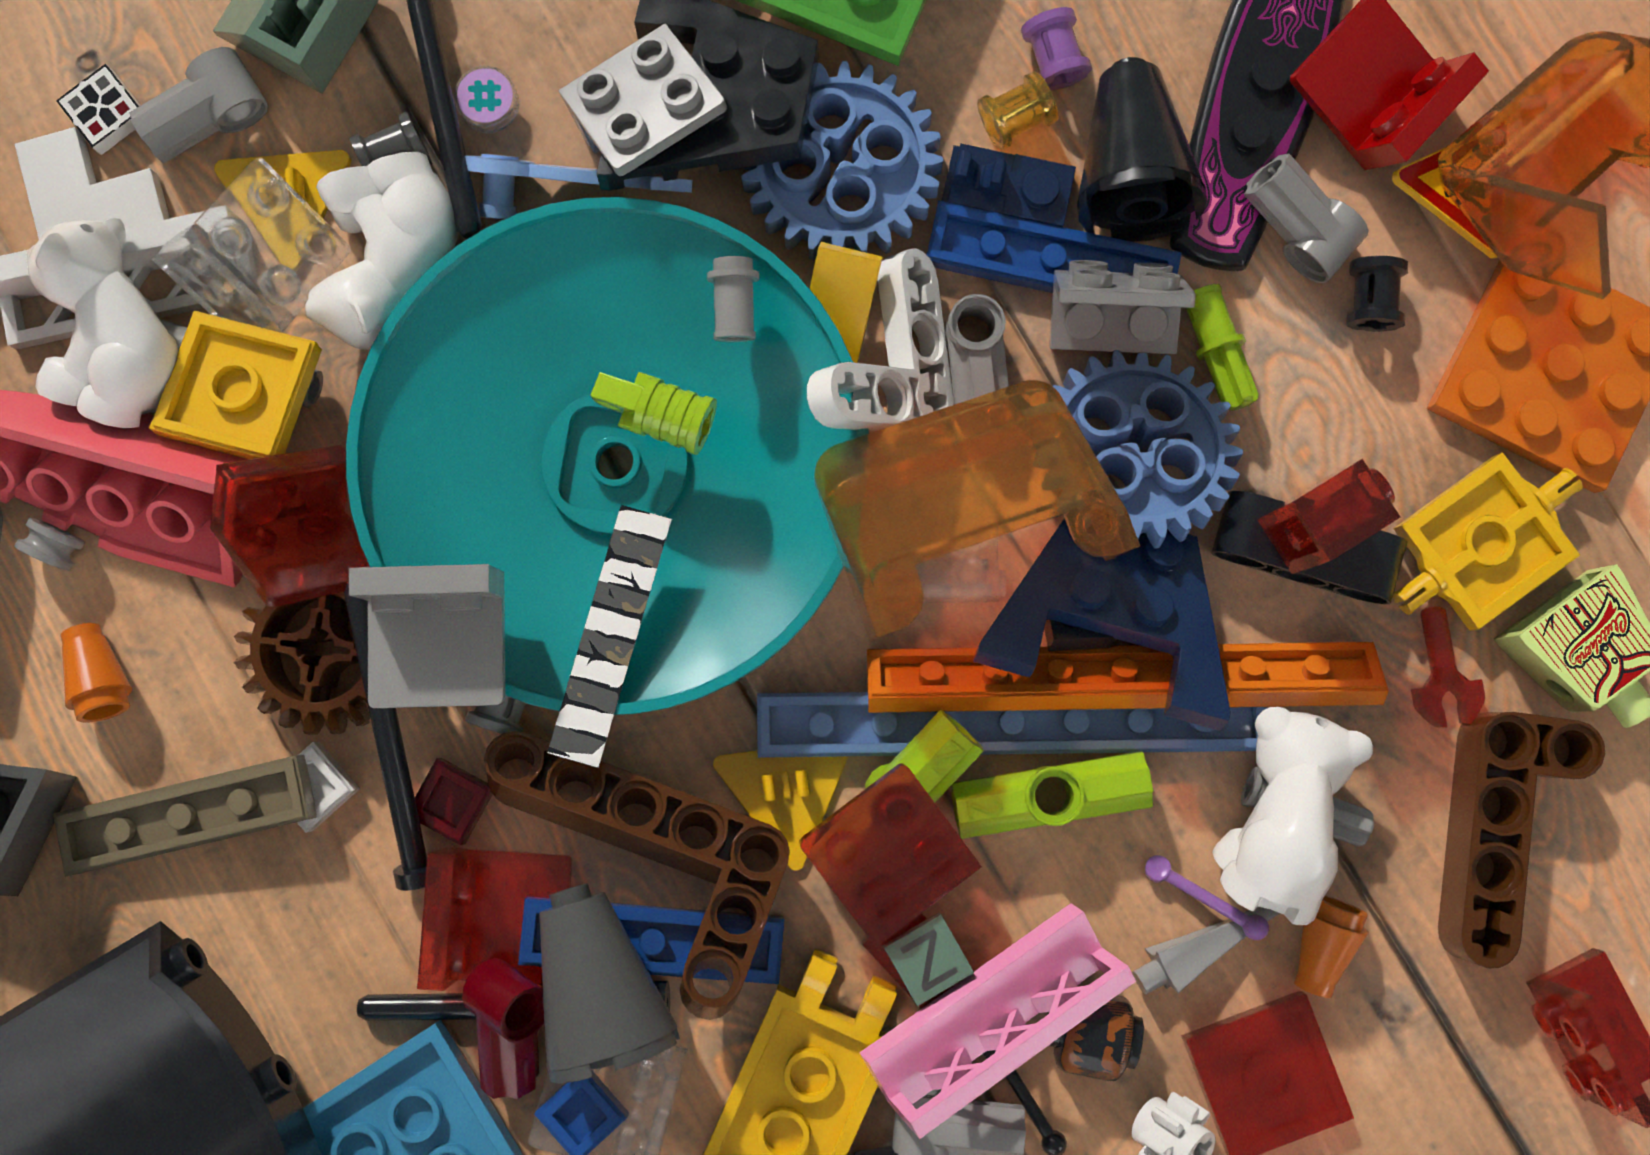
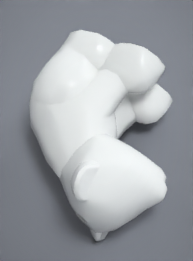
(406, 231)
(118, 344)
(1287, 846)

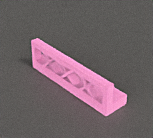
(990, 1014)

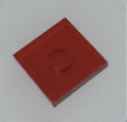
(1267, 1076)

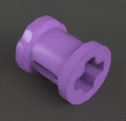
(1056, 47)

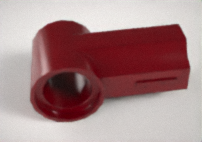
(508, 1023)

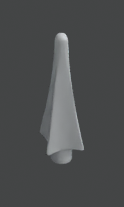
(1186, 957)

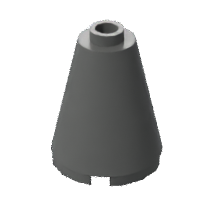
(596, 990)

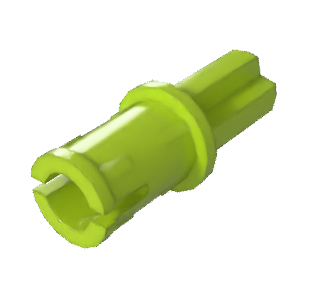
(1222, 348)

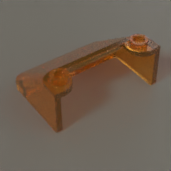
(957, 484)

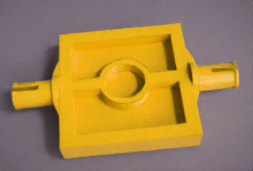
(1487, 541)

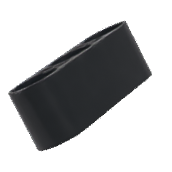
(1362, 573)

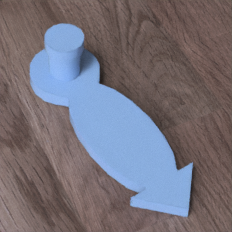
(501, 172)

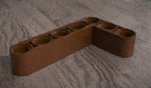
(659, 842)

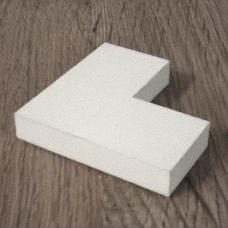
(65, 188)

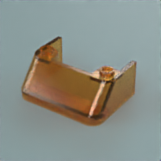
(1542, 147)

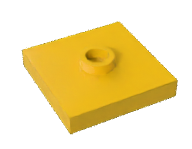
(236, 387)

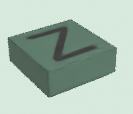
(928, 959)

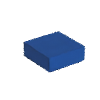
(582, 1114)

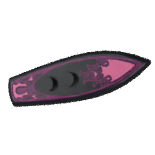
(1249, 119)

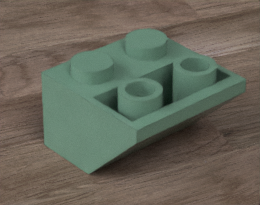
(296, 35)

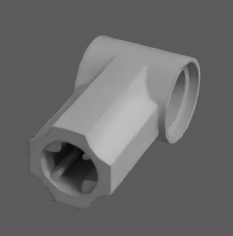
(211, 99)
(1316, 229)
(976, 366)
(973, 1130)

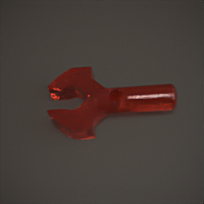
(1444, 675)

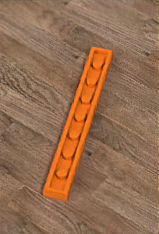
(1122, 678)

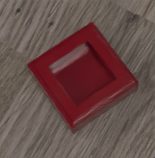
(451, 801)

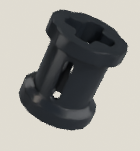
(1377, 293)

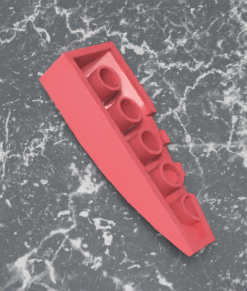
(124, 484)

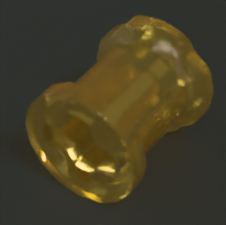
(1018, 110)

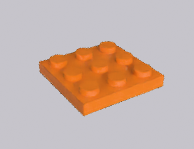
(1551, 375)

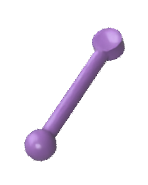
(1159, 870)

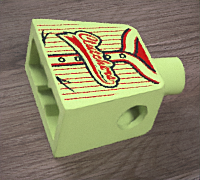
(1587, 646)

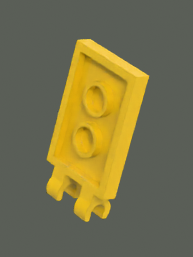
(804, 1072)

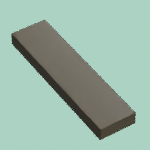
(185, 815)

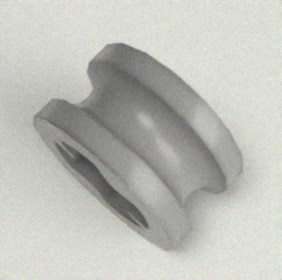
(49, 544)

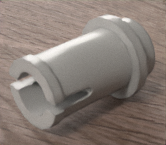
(733, 298)

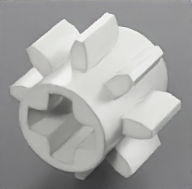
(1173, 1127)

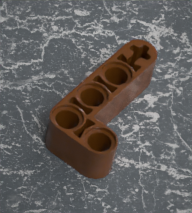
(1508, 835)

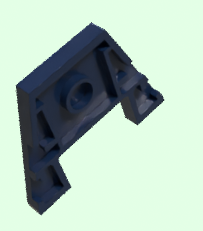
(1140, 598)

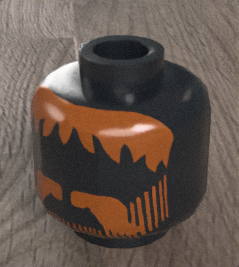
(1102, 1042)

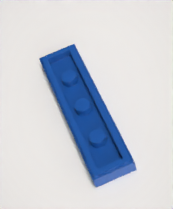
(1024, 249)
(666, 937)

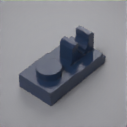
(1009, 184)

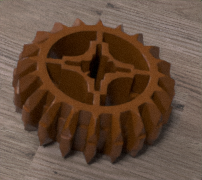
(316, 672)

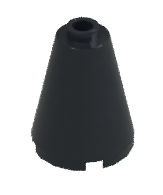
(1137, 158)

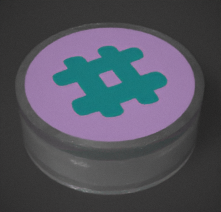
(486, 99)

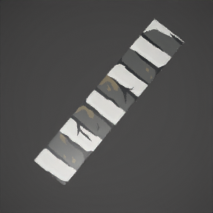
(609, 636)

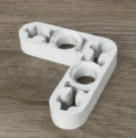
(912, 381)

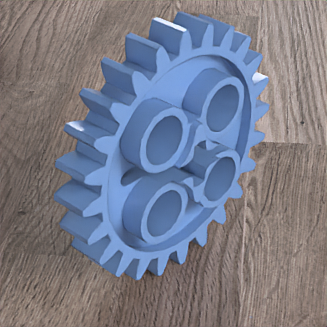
(889, 187)
(1142, 444)

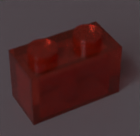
(1330, 516)

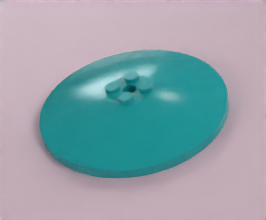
(487, 446)

